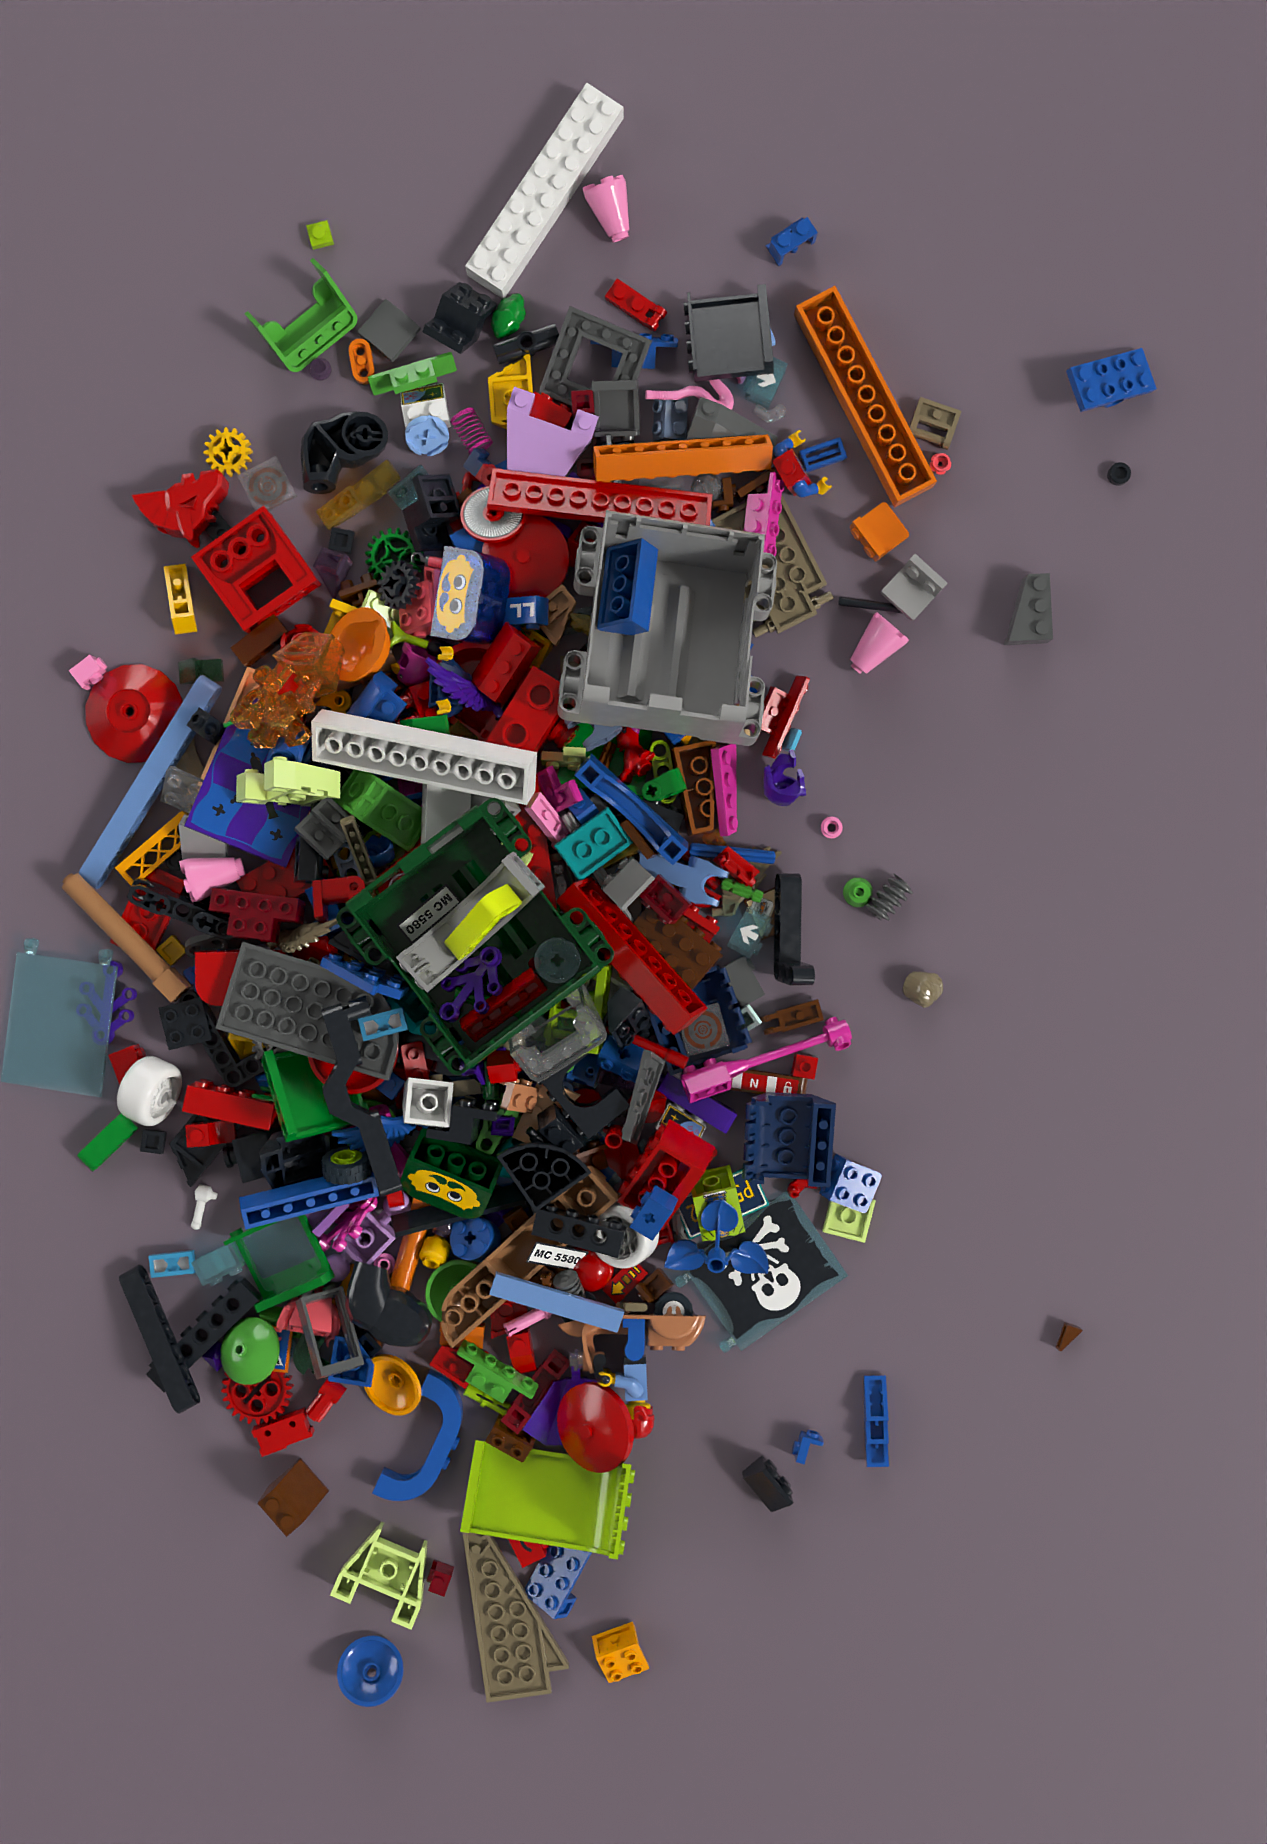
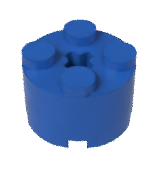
(474, 1238)

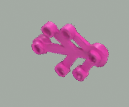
(347, 1225)

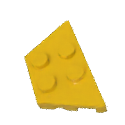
(502, 385)

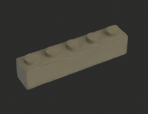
(358, 849)

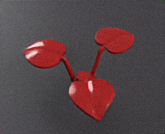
(622, 1154)

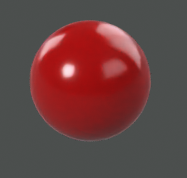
(593, 1271)

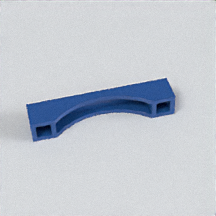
(649, 823)

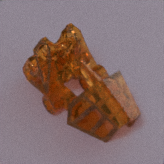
(317, 666)

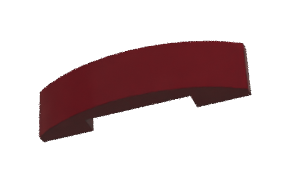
(584, 401)
(522, 1406)

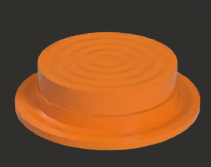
(364, 641)

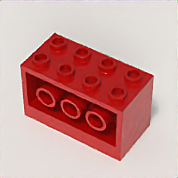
(670, 1161)

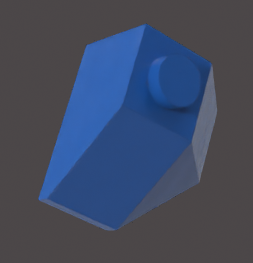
(359, 1376)

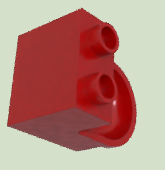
(529, 714)

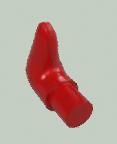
(468, 480)

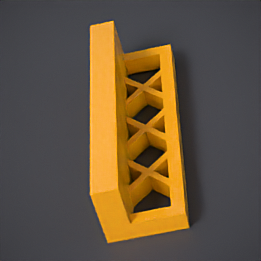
(148, 846)

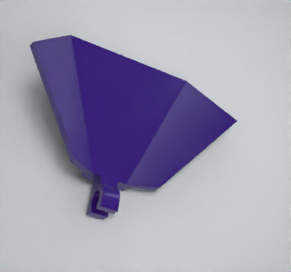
(544, 1419)

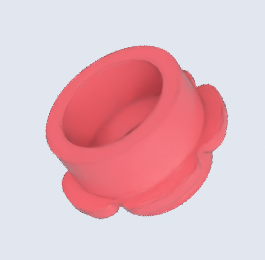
(944, 459)

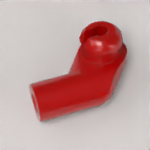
(797, 1186)

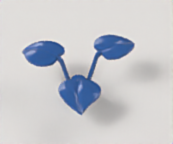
(718, 1216)

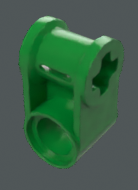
(667, 784)

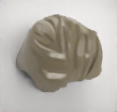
(923, 988)

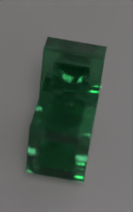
(302, 1357)

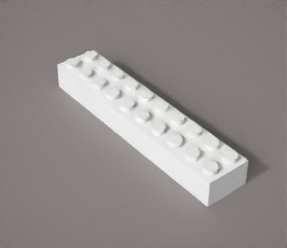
(545, 191)
(424, 756)

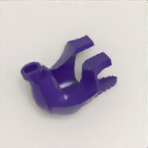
(781, 788)

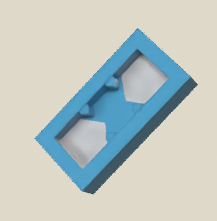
(383, 1024)
(171, 1263)

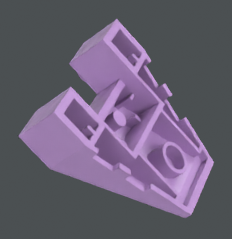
(542, 446)

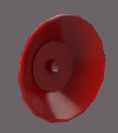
(154, 706)

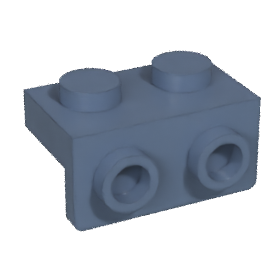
(670, 420)

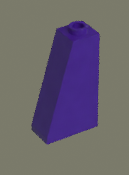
(707, 1109)

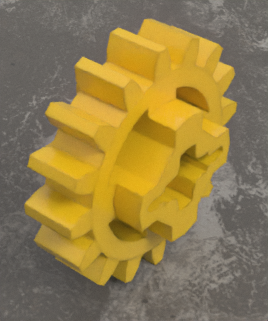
(220, 446)

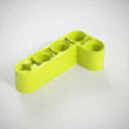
(481, 920)

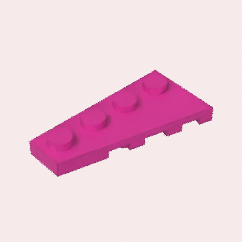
(725, 781)

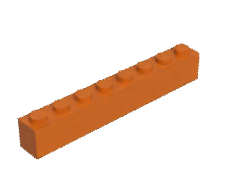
(682, 458)

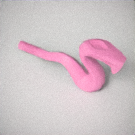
(723, 391)

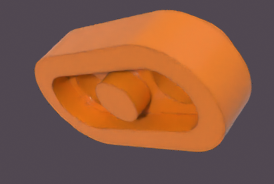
(361, 362)

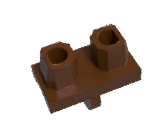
(356, 594)

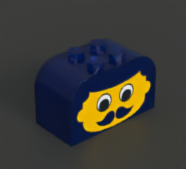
(470, 596)

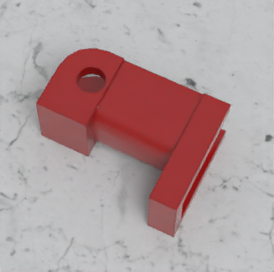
(334, 892)

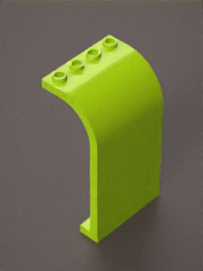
(547, 1501)

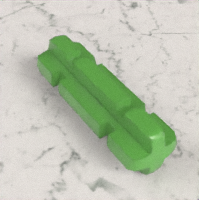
(742, 890)

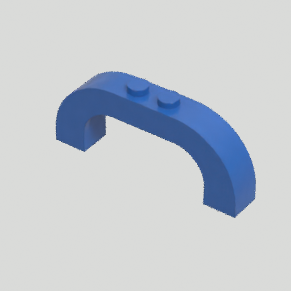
(404, 1487)

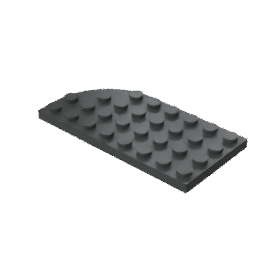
(281, 1003)

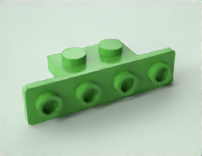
(412, 375)
(493, 1375)

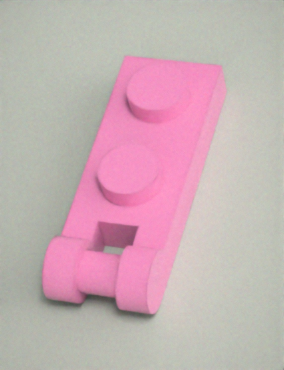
(546, 818)

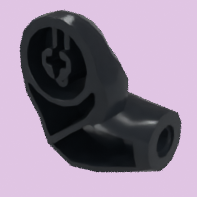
(339, 443)
(386, 1310)

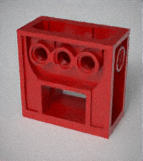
(253, 566)

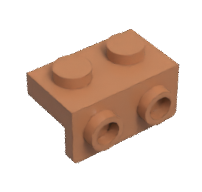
(519, 1096)

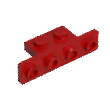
(779, 713)
(414, 1062)

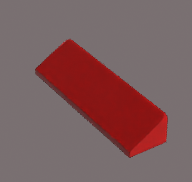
(501, 1007)

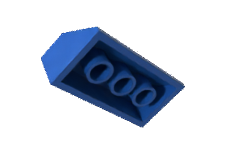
(628, 588)

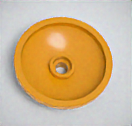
(394, 1385)

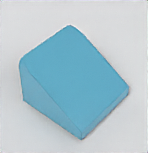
(791, 739)

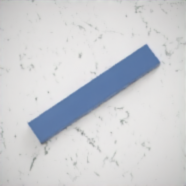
(556, 1302)

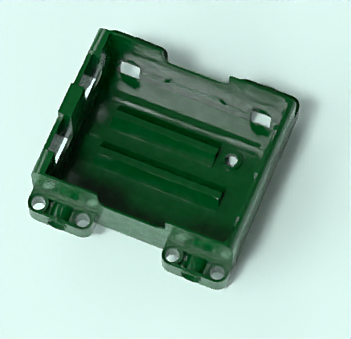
(463, 866)

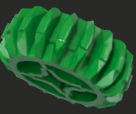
(386, 560)

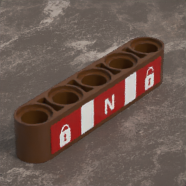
(762, 1082)

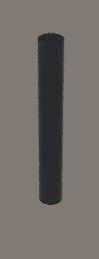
(867, 604)

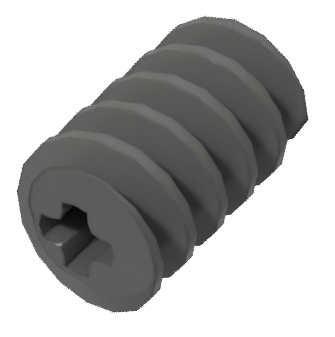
(889, 898)

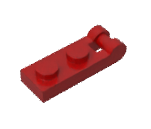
(635, 304)

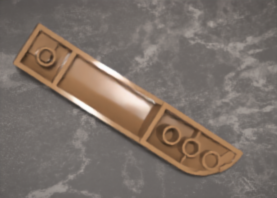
(470, 1300)

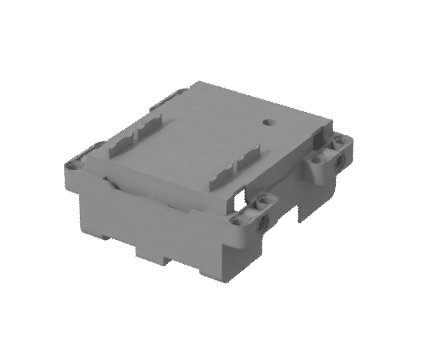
(698, 643)

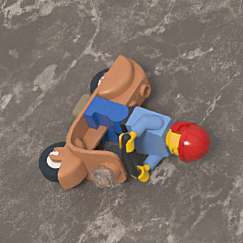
(668, 1326)

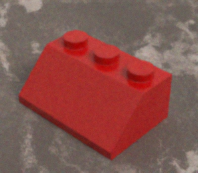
(504, 663)

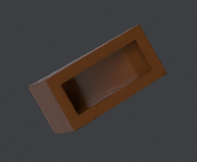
(1067, 1335)

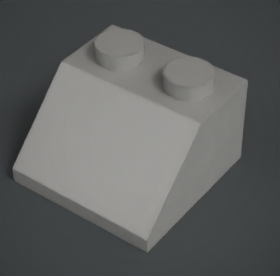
(627, 882)

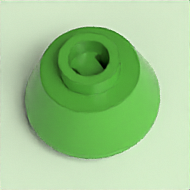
(852, 887)

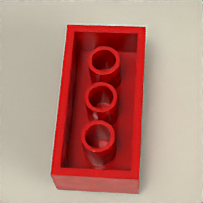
(277, 880)
(229, 1105)

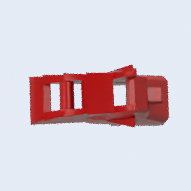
(185, 506)

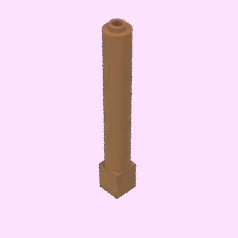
(164, 977)

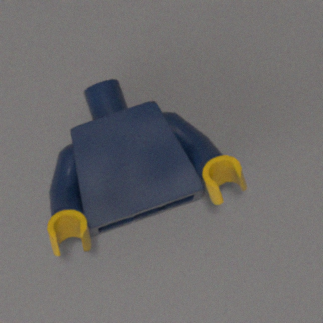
(440, 699)

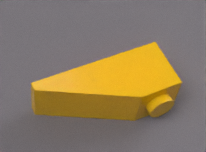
(180, 599)

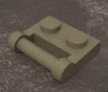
(936, 416)

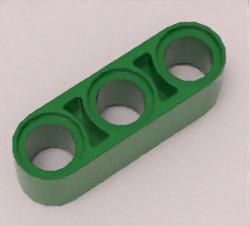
(107, 1142)

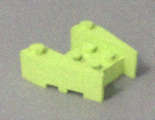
(287, 783)
(388, 1570)

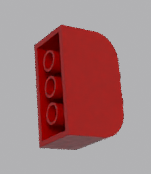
(214, 973)

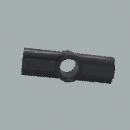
(513, 349)

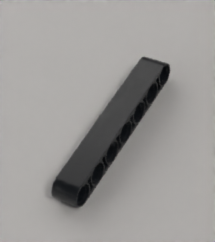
(159, 1339)

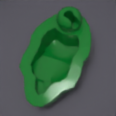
(508, 316)

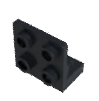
(185, 1023)

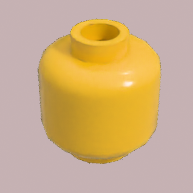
(434, 1251)

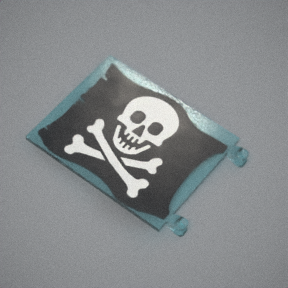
(797, 1273)

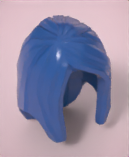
(299, 753)

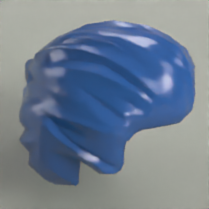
(380, 850)

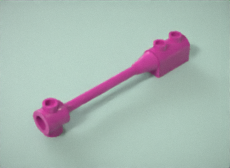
(717, 1076)

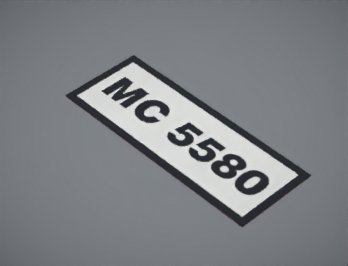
(428, 914)
(555, 1255)

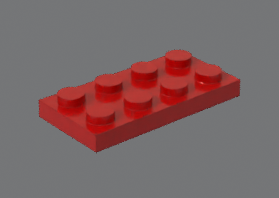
(148, 924)

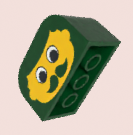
(450, 1176)

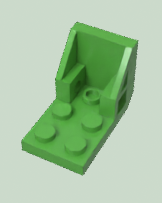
(381, 808)

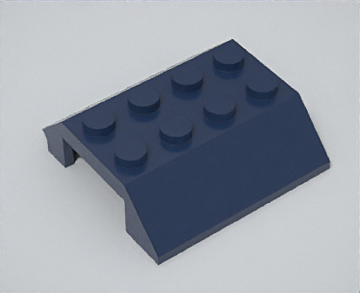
(709, 990)
(789, 1138)

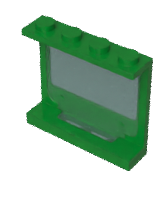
(283, 1259)

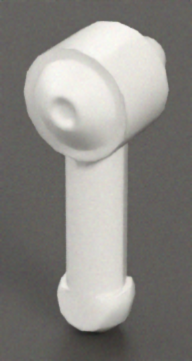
(202, 1194)

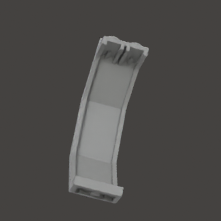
(431, 959)

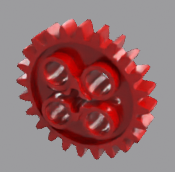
(272, 1401)

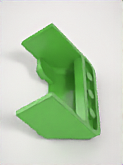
(314, 329)

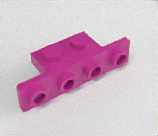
(764, 511)

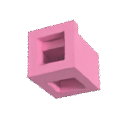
(88, 671)

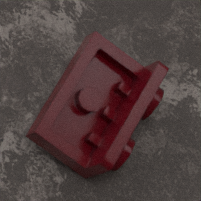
(664, 900)

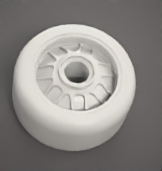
(149, 1090)
(635, 1245)

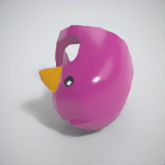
(412, 666)

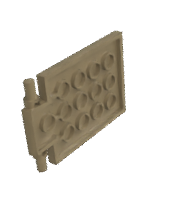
(795, 574)

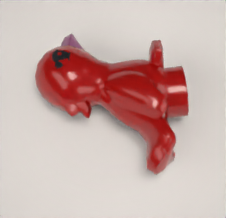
(635, 757)

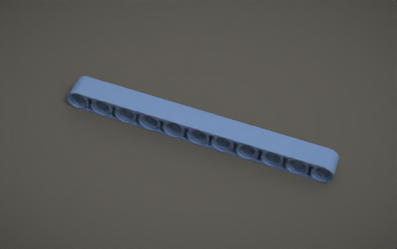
(148, 784)

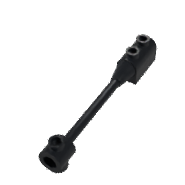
(308, 862)

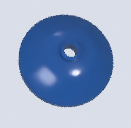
(358, 1660)

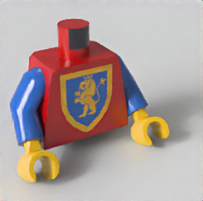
(792, 471)

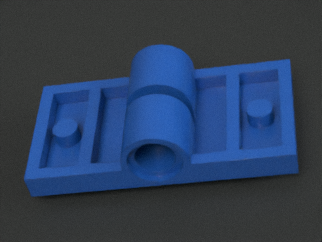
(1111, 380)

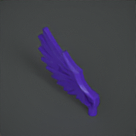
(463, 689)

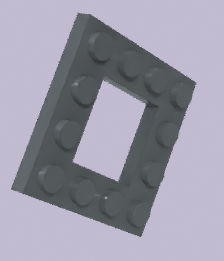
(580, 325)

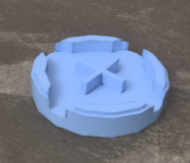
(427, 435)

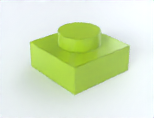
(320, 234)

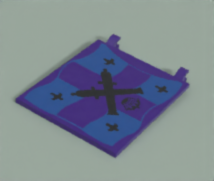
(254, 828)

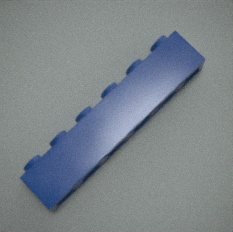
(302, 1199)

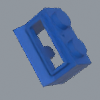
(791, 238)

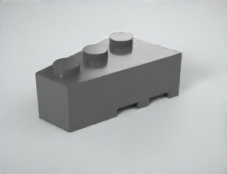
(1032, 612)

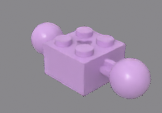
(367, 1250)

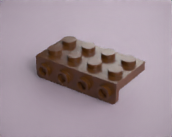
(680, 946)

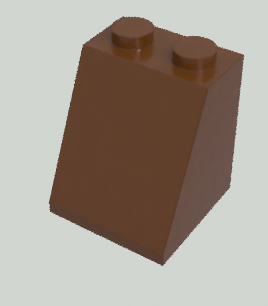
(293, 1497)

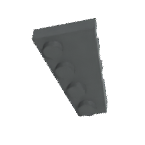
(645, 1086)

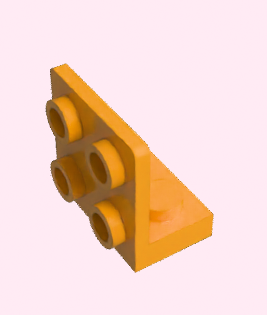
(619, 1652)

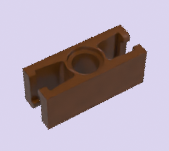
(259, 641)

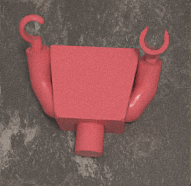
(322, 1315)

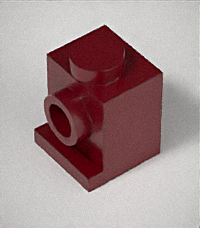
(439, 1577)

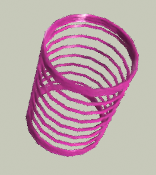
(466, 418)

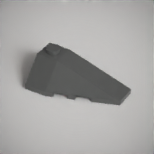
(718, 421)

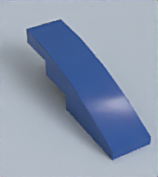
(876, 1421)

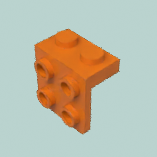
(879, 531)

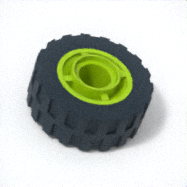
(346, 1165)

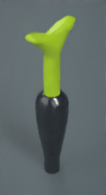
(432, 646)

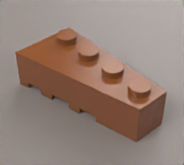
(697, 772)

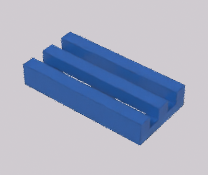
(808, 468)

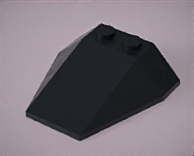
(295, 1160)

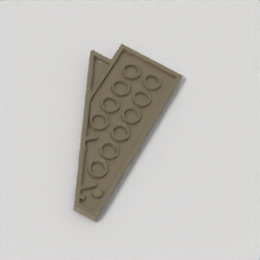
(511, 1634)

